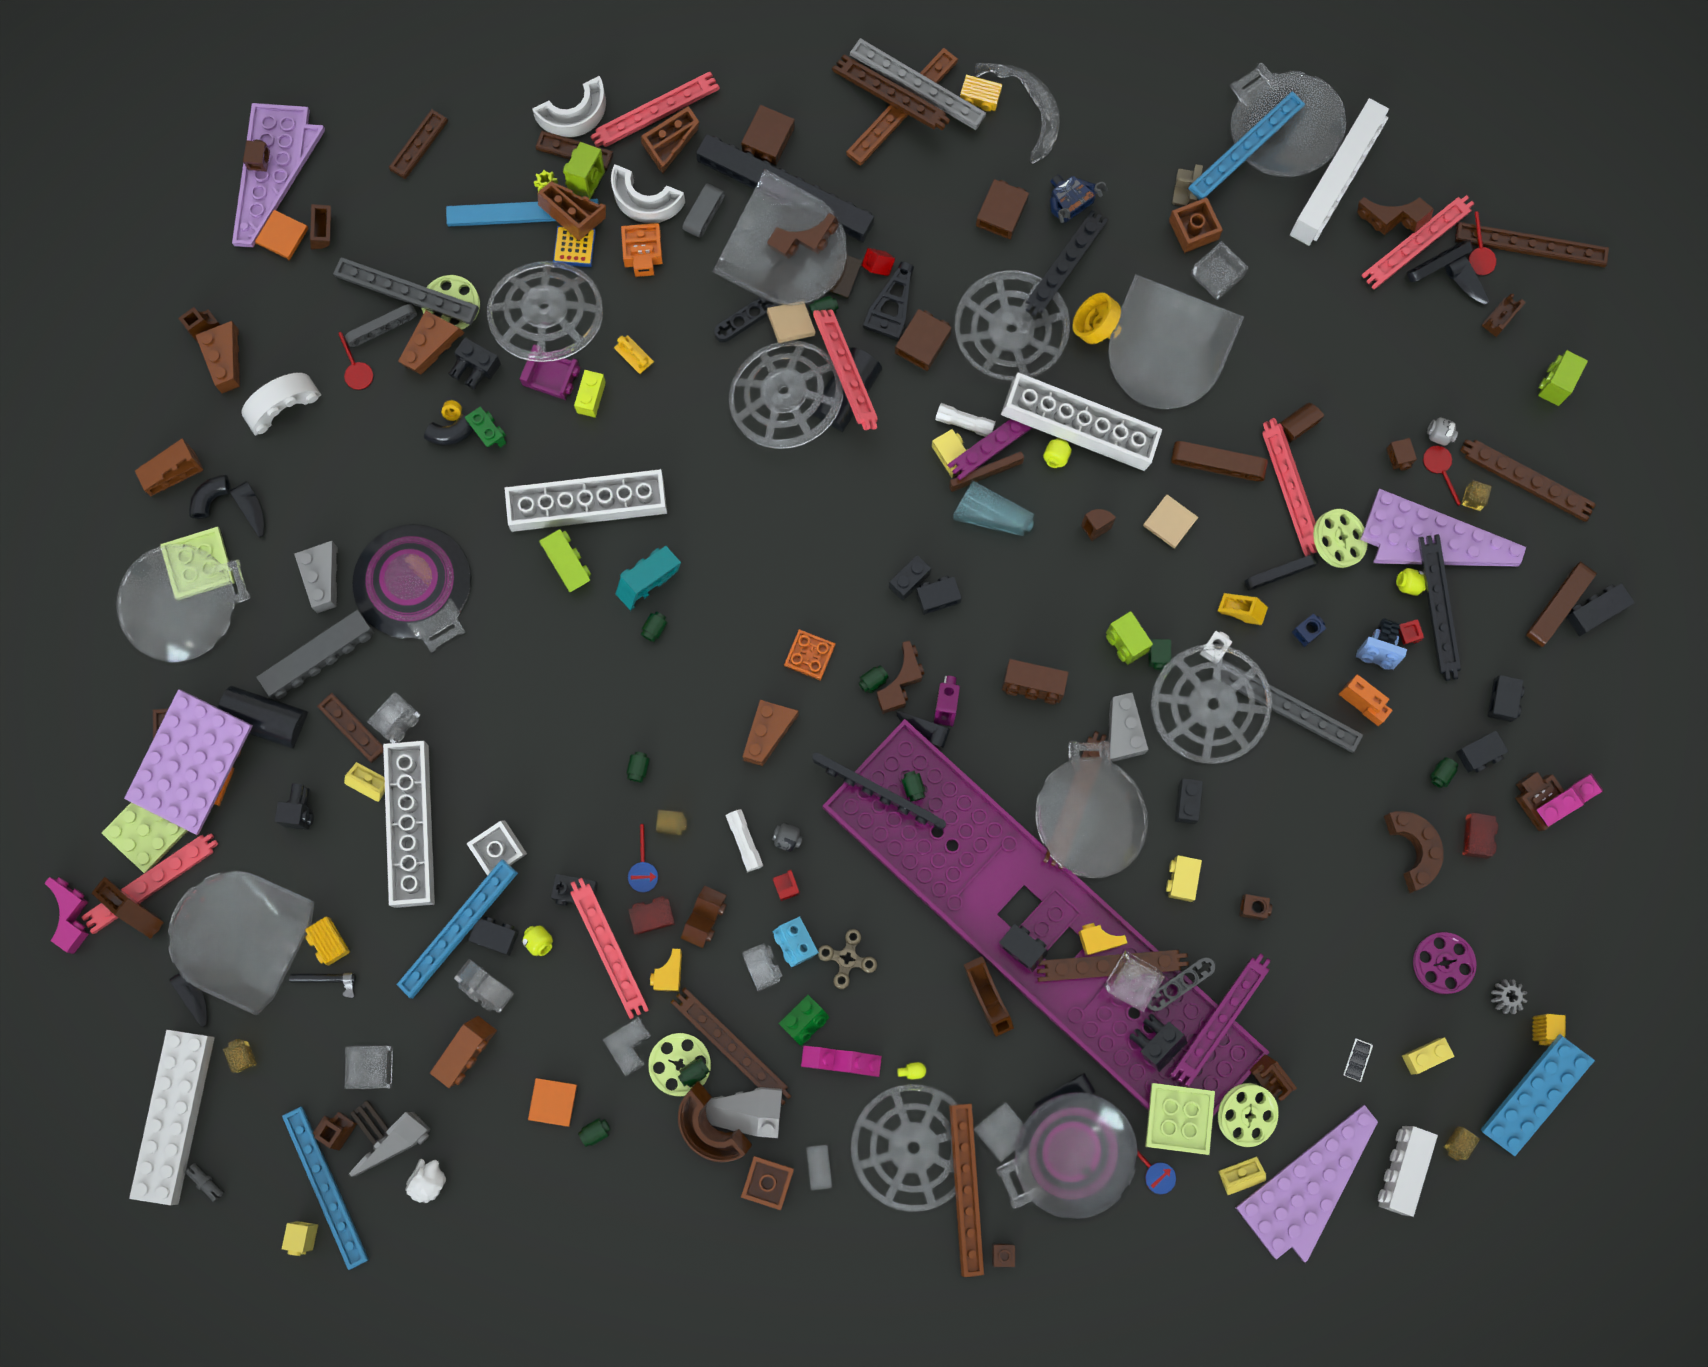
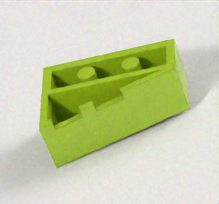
(565, 559)

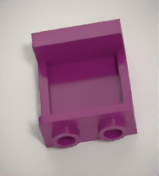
(550, 376)

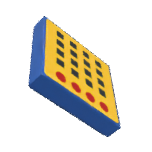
(574, 252)

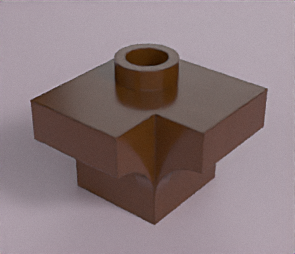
(198, 322)
(334, 1131)

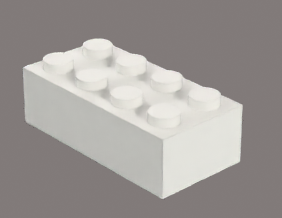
(1407, 1170)

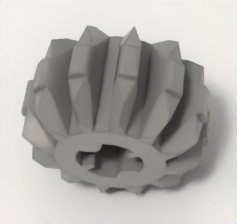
(1514, 992)

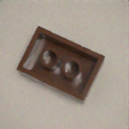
(1034, 681)

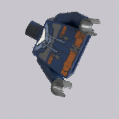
(1073, 196)

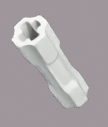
(979, 425)
(744, 840)

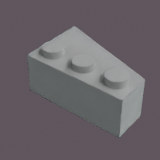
(319, 575)
(1125, 729)

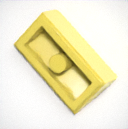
(366, 781)
(1242, 1175)

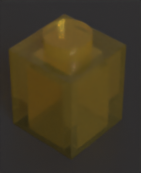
(1476, 495)
(670, 822)
(239, 1055)
(1461, 1144)

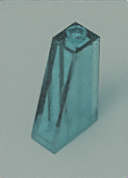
(992, 511)

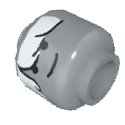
(1442, 431)

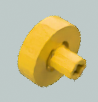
(1101, 313)

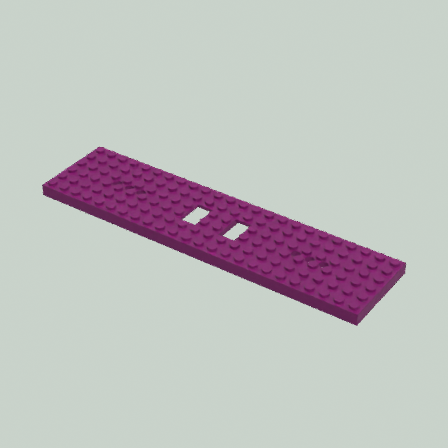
(985, 873)

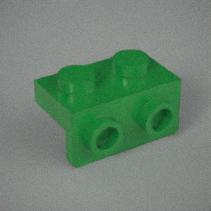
(484, 427)
(804, 1020)

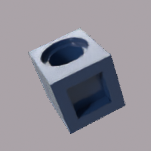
(1304, 635)

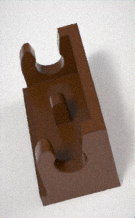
(1502, 315)
(1272, 1077)

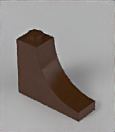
(127, 908)

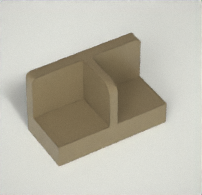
(1182, 195)

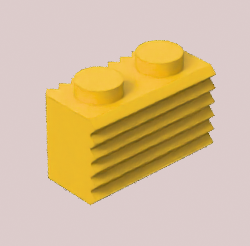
(981, 92)
(326, 941)
(1548, 1027)

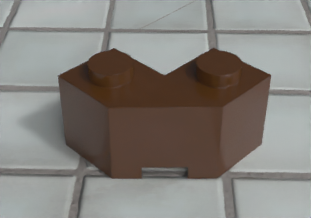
(704, 917)

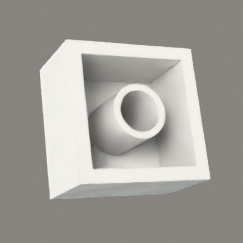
(496, 844)

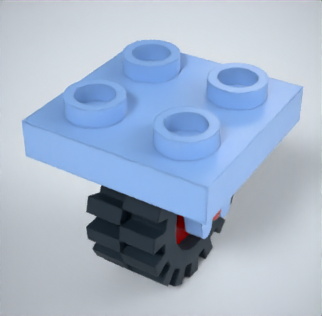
(1382, 646)

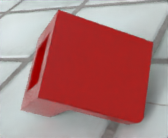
(878, 262)
(1410, 632)
(786, 886)

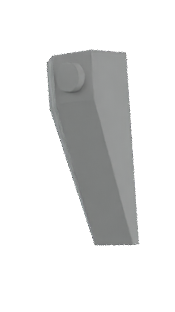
(751, 1112)
(402, 1135)

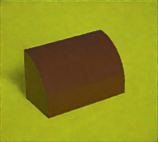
(320, 226)
(1301, 421)
(1097, 522)

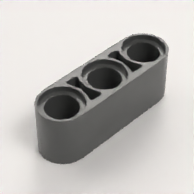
(703, 210)

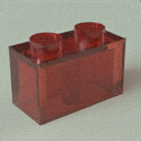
(1480, 835)
(651, 916)

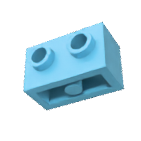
(795, 942)

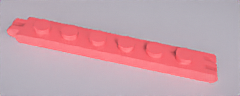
(655, 110)
(1418, 241)
(846, 369)
(1290, 484)
(155, 878)
(608, 948)

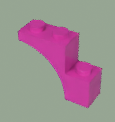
(1570, 799)
(69, 932)
(841, 1061)

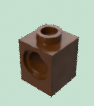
(256, 155)
(1401, 454)
(1246, 907)
(1003, 1255)

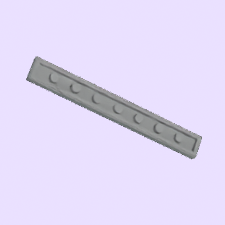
(918, 84)

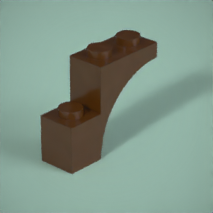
(1386, 217)
(815, 239)
(892, 696)
(988, 996)

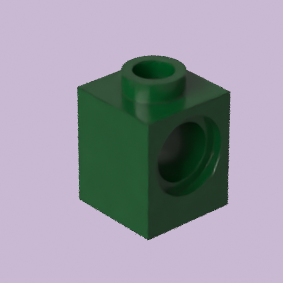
(1159, 653)

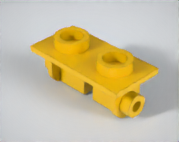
(633, 354)

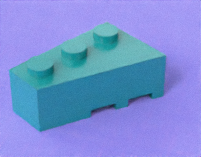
(646, 575)

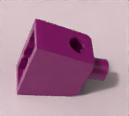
(947, 702)

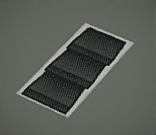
(1358, 1060)

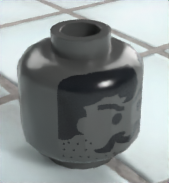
(786, 837)

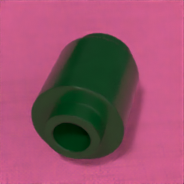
(825, 303)
(653, 626)
(873, 679)
(637, 767)
(1444, 772)
(913, 786)
(693, 1072)
(594, 1132)

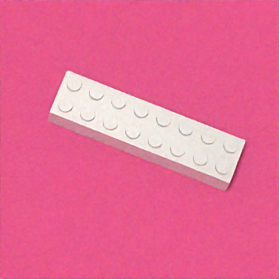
(1340, 172)
(1081, 421)
(585, 500)
(408, 824)
(172, 1118)

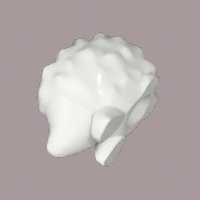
(425, 1181)

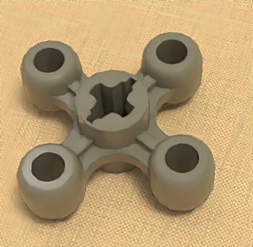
(845, 968)

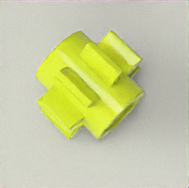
(543, 179)

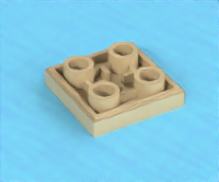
(790, 322)
(1170, 521)

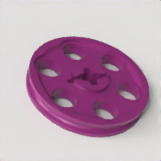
(1437, 955)

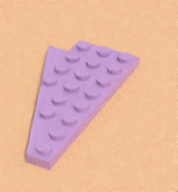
(290, 145)
(1398, 523)
(1302, 1196)

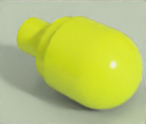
(913, 1071)

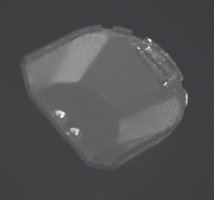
(763, 271)
(1169, 345)
(238, 937)

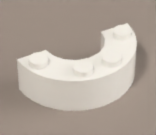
(576, 120)
(642, 207)
(276, 396)

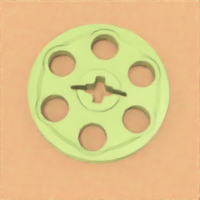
(457, 283)
(1334, 543)
(677, 1054)
(1251, 1122)

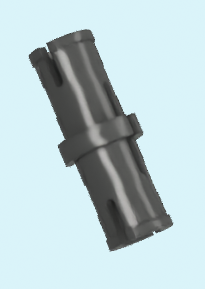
(204, 1182)

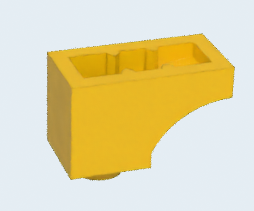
(1245, 608)
(1097, 940)
(668, 977)

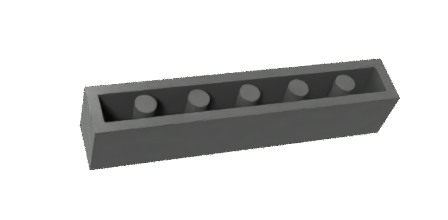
(315, 655)

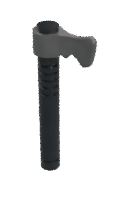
(347, 978)

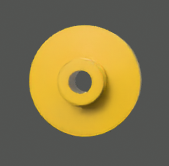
(451, 410)

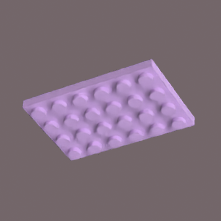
(188, 762)

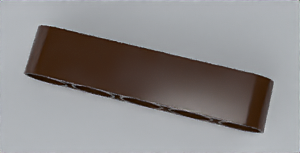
(1219, 461)
(1561, 604)

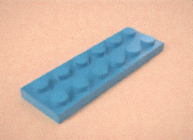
(1537, 1095)

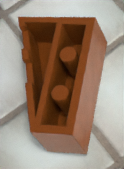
(670, 137)
(570, 210)
(428, 341)
(221, 355)
(169, 468)
(767, 730)
(463, 1051)

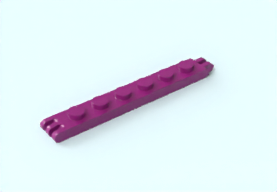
(988, 447)
(1221, 1019)

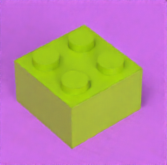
(584, 170)
(1562, 377)
(1128, 638)

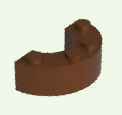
(1427, 845)
(702, 1136)

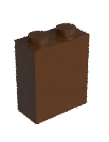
(768, 134)
(1002, 208)
(923, 339)

